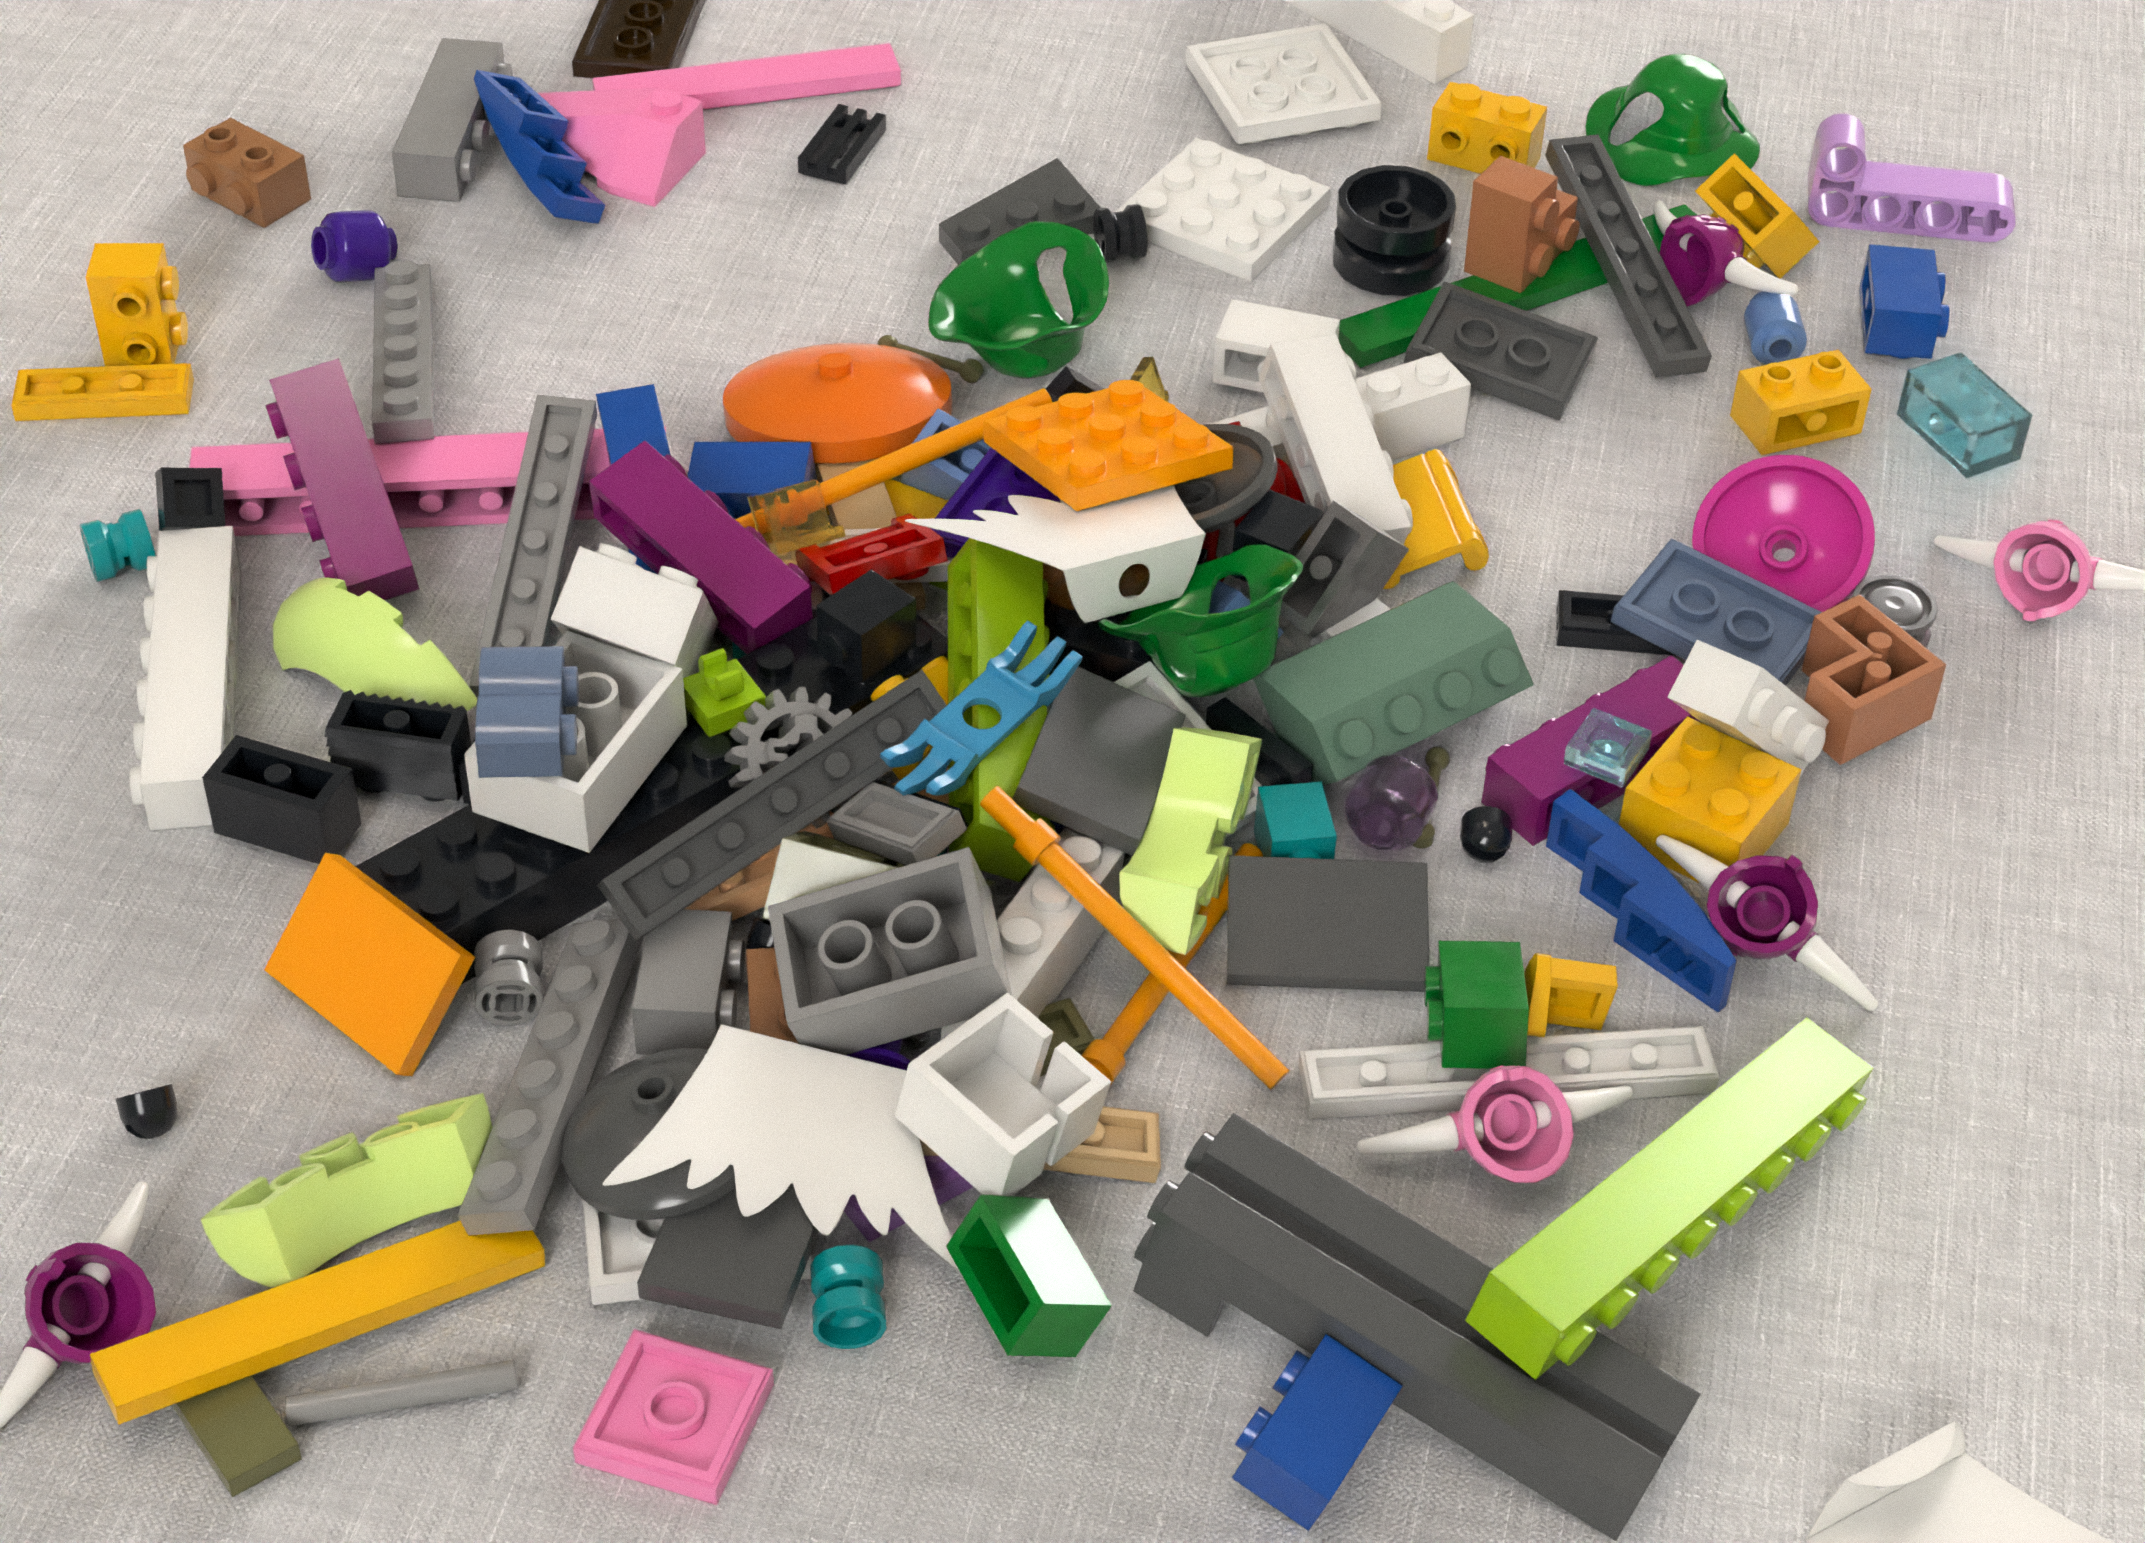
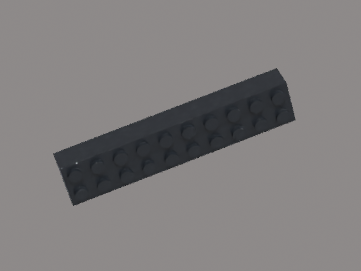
(491, 877)

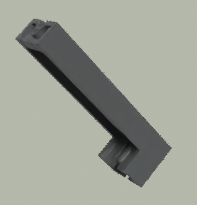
(1331, 1260)

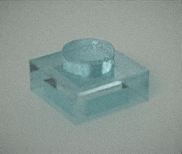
(1607, 747)

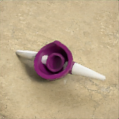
(1708, 254)
(1767, 911)
(82, 1304)

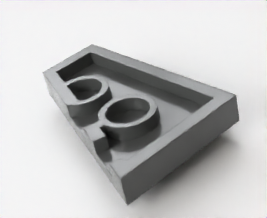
(1042, 195)

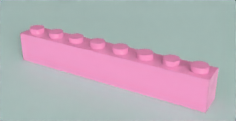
(427, 481)

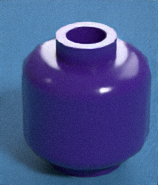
(353, 245)

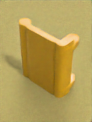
(1439, 516)

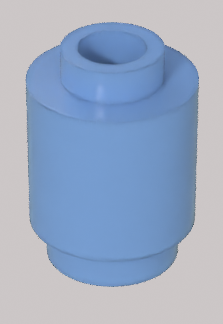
(1774, 327)

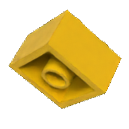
(1709, 796)

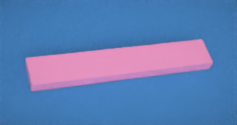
(771, 77)

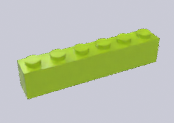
(987, 605)

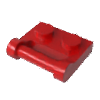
(894, 551)

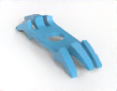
(1008, 692)

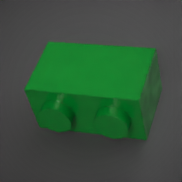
(1478, 1004)
(1028, 1276)

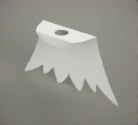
(1097, 545)
(797, 1120)
(1939, 1497)

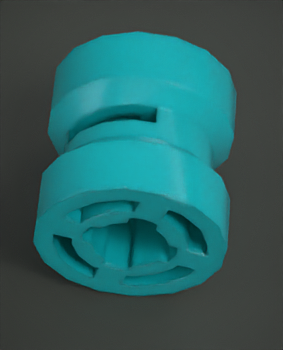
(117, 545)
(848, 1298)

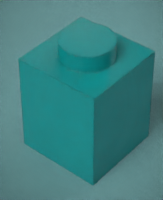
(1294, 822)

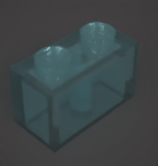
(1964, 414)

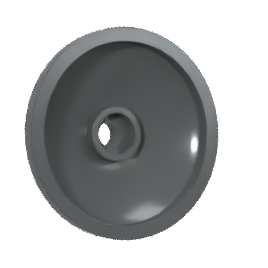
(1232, 493)
(616, 1120)

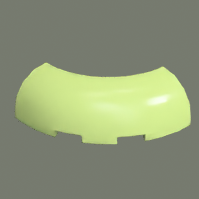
(362, 646)
(1182, 848)
(350, 1192)

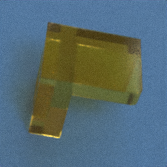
(793, 517)

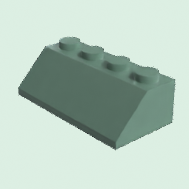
(1392, 681)

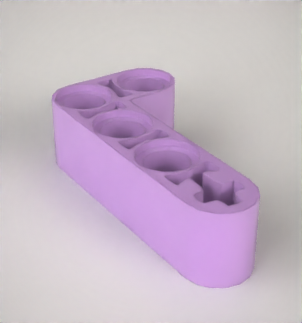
(1971, 205)

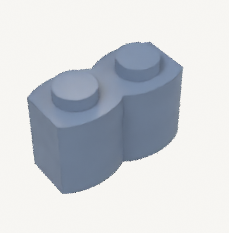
(523, 712)

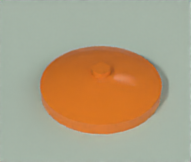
(838, 396)

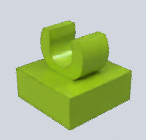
(720, 693)

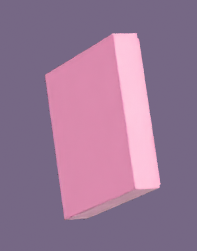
(674, 1416)

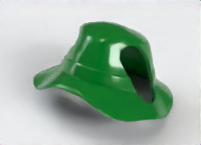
(1691, 134)
(1003, 310)
(1222, 650)

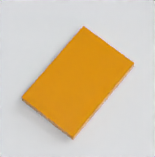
(369, 964)

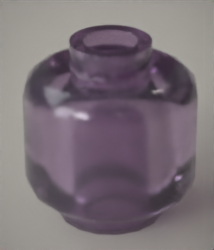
(1391, 803)

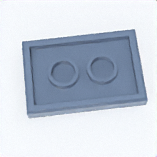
(1697, 598)

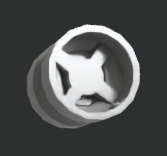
(508, 977)

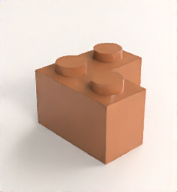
(1517, 224)
(1867, 678)

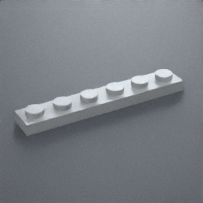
(403, 353)
(538, 526)
(550, 1080)

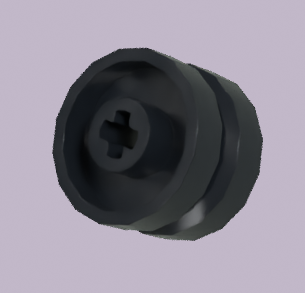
(1393, 230)

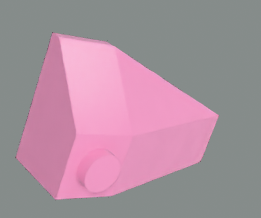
(633, 138)

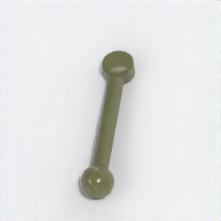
(970, 370)
(1437, 760)

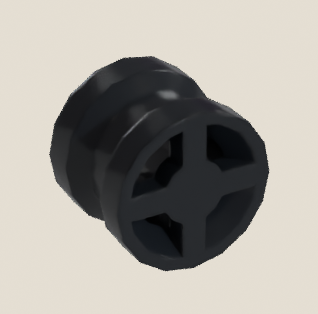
(1121, 232)

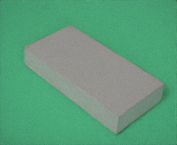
(895, 824)

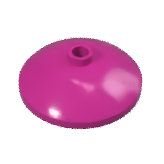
(1796, 507)

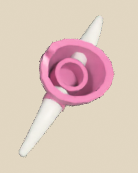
(2044, 567)
(1508, 1123)

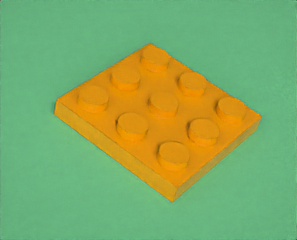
(1107, 444)

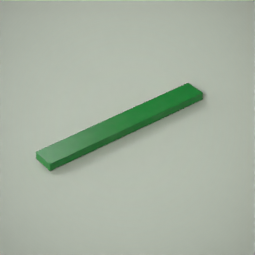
(1391, 327)

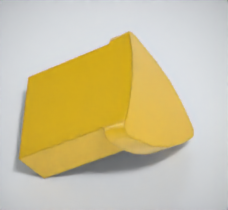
(1568, 993)

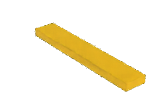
(307, 1316)

